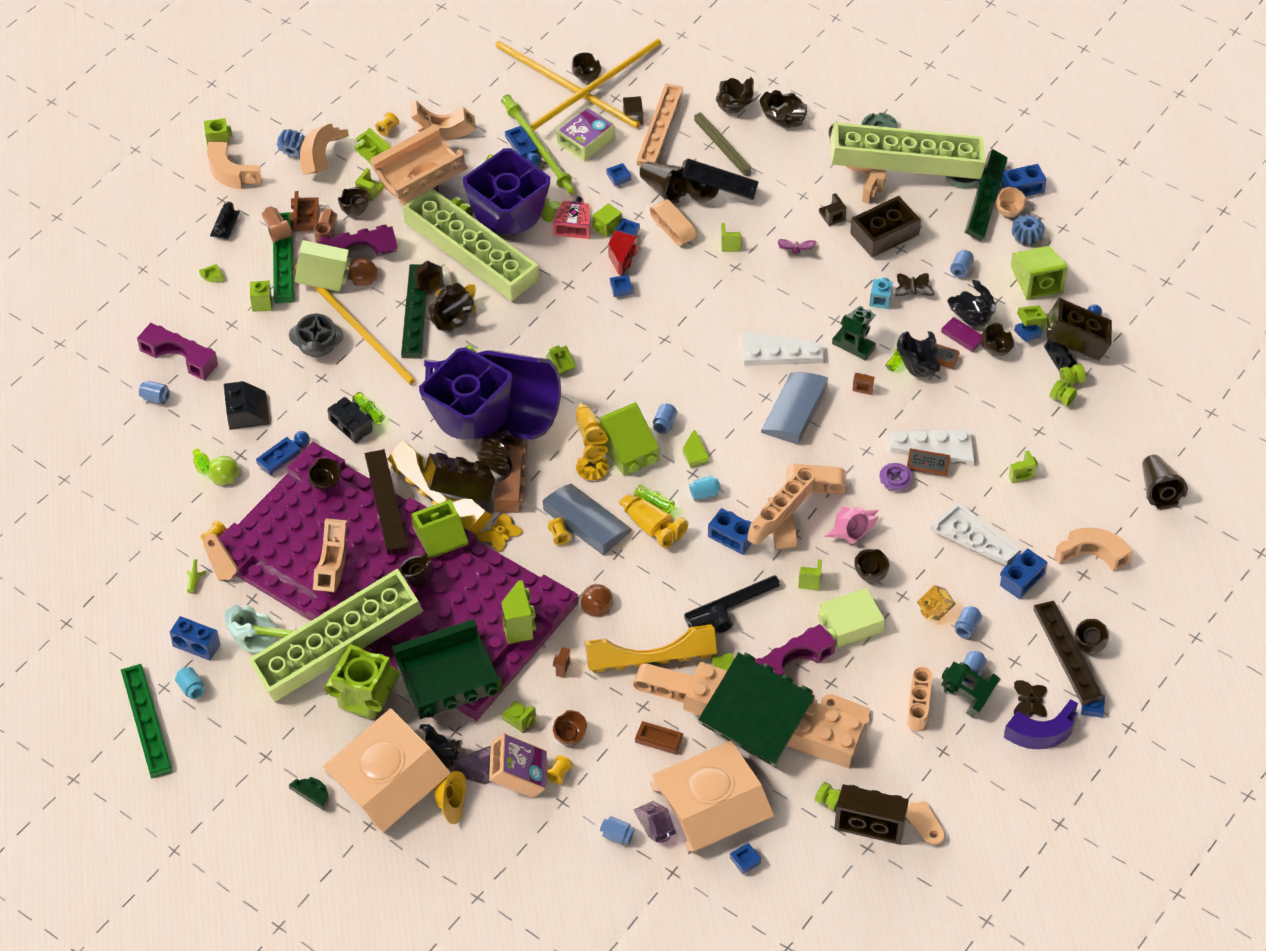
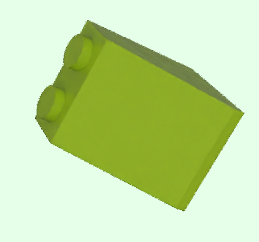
(1039, 272)
(629, 439)

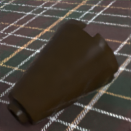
(664, 180)
(1162, 483)

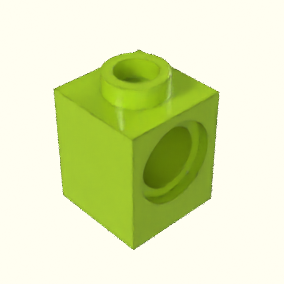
(217, 130)
(606, 220)
(260, 296)

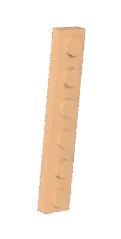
(660, 124)

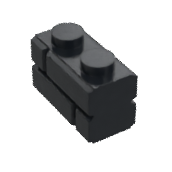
(350, 419)

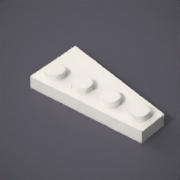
(774, 350)
(949, 442)
(972, 532)

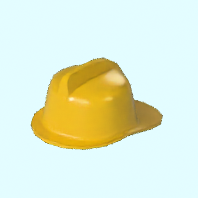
(450, 796)

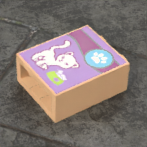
(518, 765)

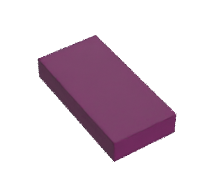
(962, 334)

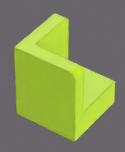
(372, 186)
(730, 240)
(810, 577)

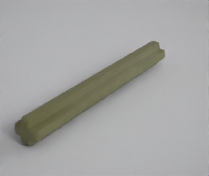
(722, 143)

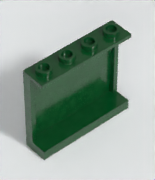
(446, 669)
(756, 708)

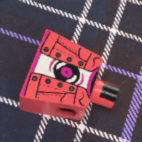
(573, 219)

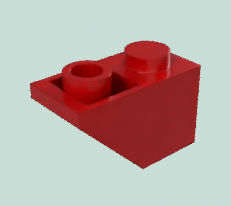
(621, 250)

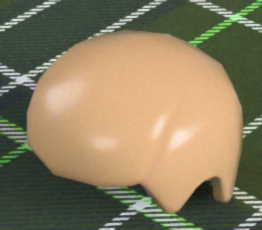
(1010, 202)

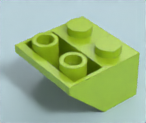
(439, 529)
(518, 614)

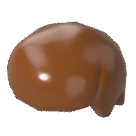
(362, 272)
(596, 600)
(569, 727)

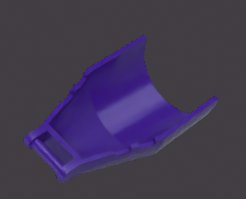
(533, 392)

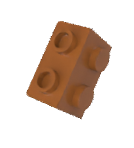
(304, 213)

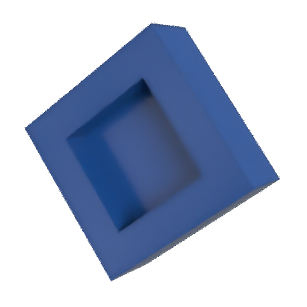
(618, 174)
(628, 227)
(621, 285)
(1028, 333)
(1094, 709)
(745, 858)

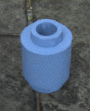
(962, 264)
(154, 392)
(664, 418)
(968, 621)
(977, 663)
(617, 830)

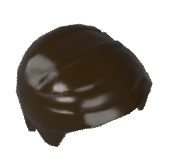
(585, 67)
(700, 192)
(354, 201)
(996, 340)
(871, 565)
(417, 571)
(1091, 636)

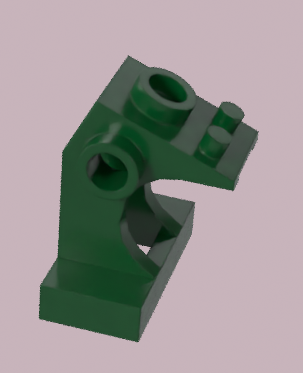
(853, 333)
(978, 696)

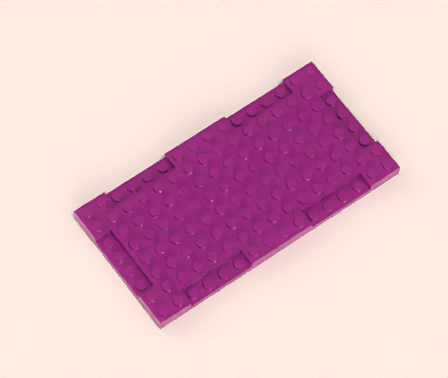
(283, 545)

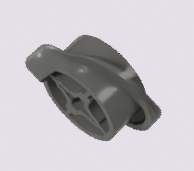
(326, 339)

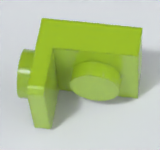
(1033, 316)
(561, 358)
(1023, 469)
(520, 716)

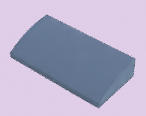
(795, 406)
(586, 518)

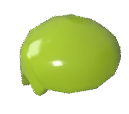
(224, 470)

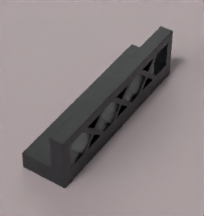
(719, 179)

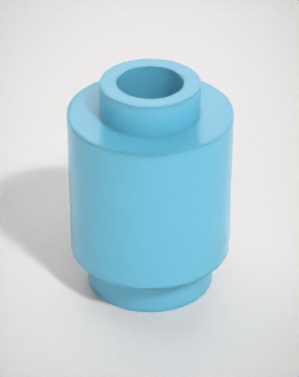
(704, 487)
(190, 683)

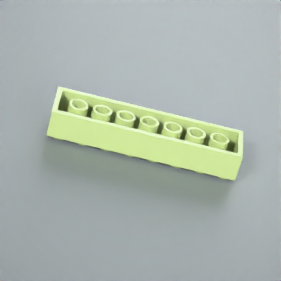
(907, 150)
(471, 244)
(324, 640)

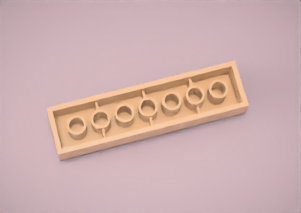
(821, 733)

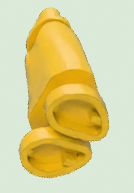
(592, 434)
(654, 520)

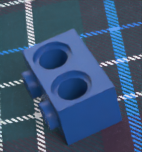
(1026, 179)
(727, 530)
(1023, 573)
(195, 638)

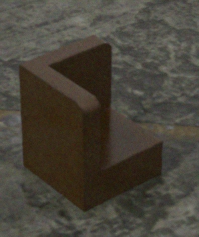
(633, 106)
(833, 212)
(429, 277)

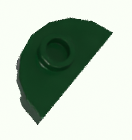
(311, 790)

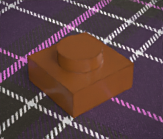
(863, 383)
(562, 662)

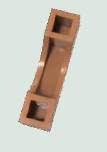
(508, 492)

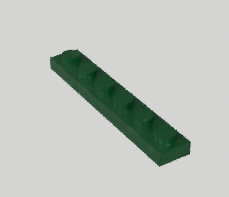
(986, 195)
(414, 318)

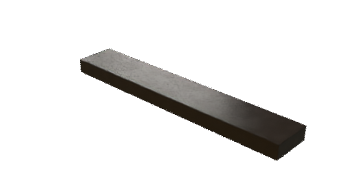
(386, 501)
(1068, 653)

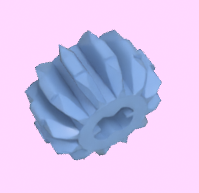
(290, 142)
(1028, 229)

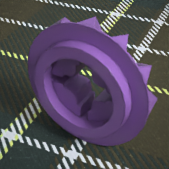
(894, 470)

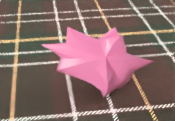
(853, 523)

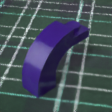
(1041, 734)

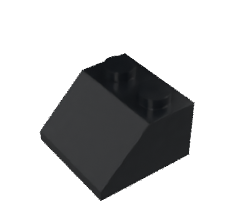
(245, 405)

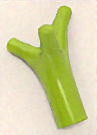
(194, 576)

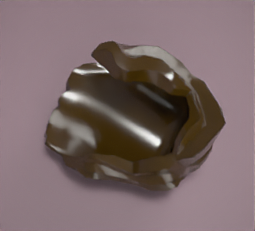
(735, 96)
(783, 108)
(451, 307)
(494, 452)

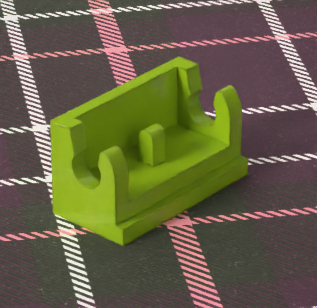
(371, 145)

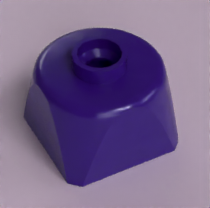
(507, 192)
(467, 395)

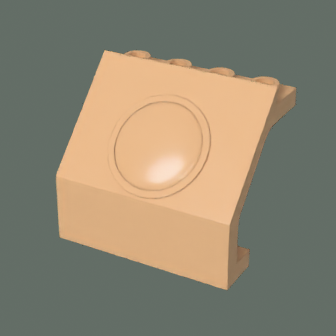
(417, 164)
(387, 769)
(713, 795)

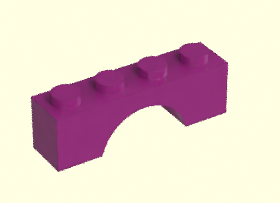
(380, 240)
(158, 341)
(813, 645)

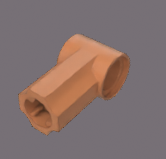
(325, 224)
(277, 227)

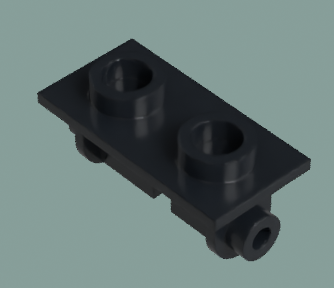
(225, 221)
(1059, 355)

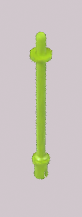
(514, 110)

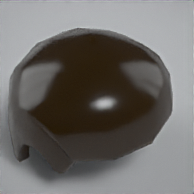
(324, 474)

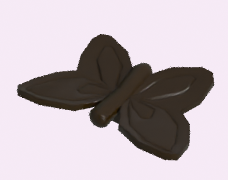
(913, 285)
(1031, 698)

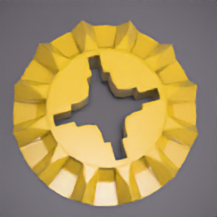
(588, 472)

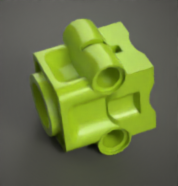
(362, 682)

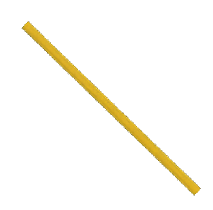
(567, 84)
(595, 84)
(365, 334)

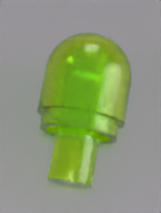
(201, 461)

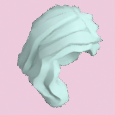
(246, 635)

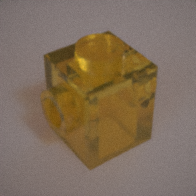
(936, 603)

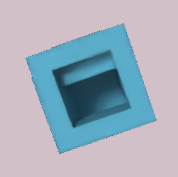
(881, 288)

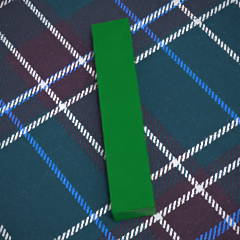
(283, 267)
(146, 721)

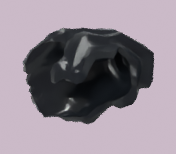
(973, 309)
(919, 355)
(444, 750)

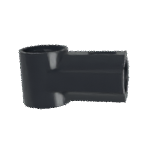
(716, 616)

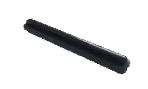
(737, 596)

